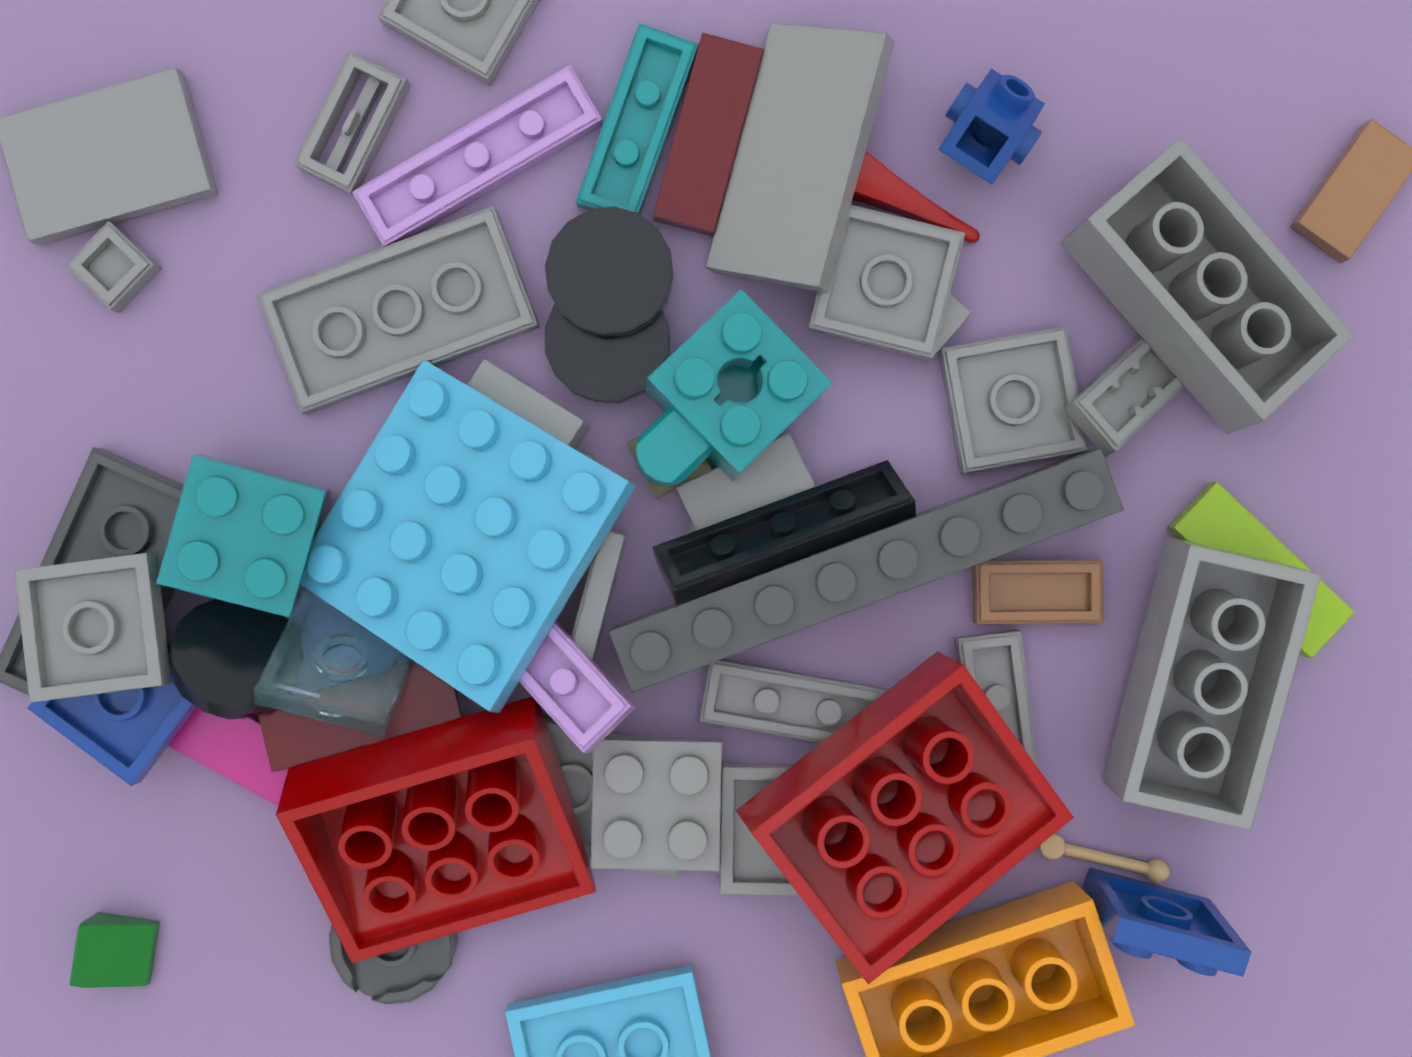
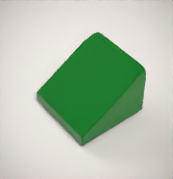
(114, 951)

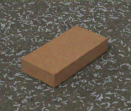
(1355, 191)
(1038, 592)

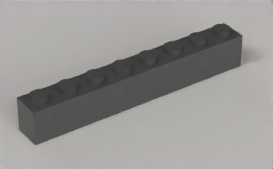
(867, 569)

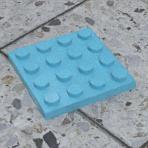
(463, 535)

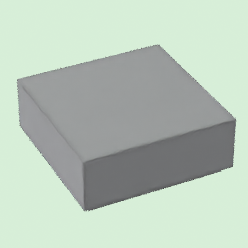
(113, 267)

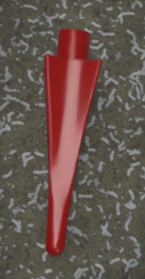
(887, 191)

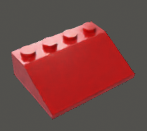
(905, 814)
(437, 830)

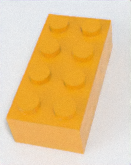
(996, 984)

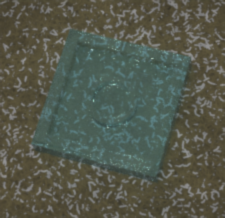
(333, 670)

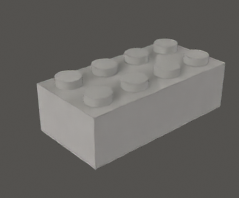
(1207, 289)
(1209, 682)

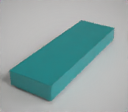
(638, 121)

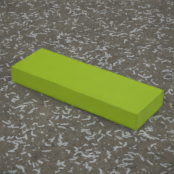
(1224, 523)

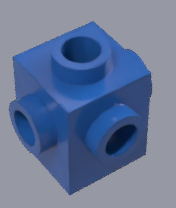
(992, 125)

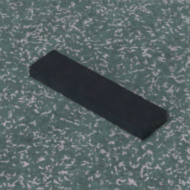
(783, 532)

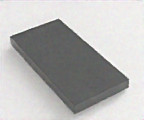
(111, 513)

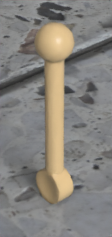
(1156, 870)

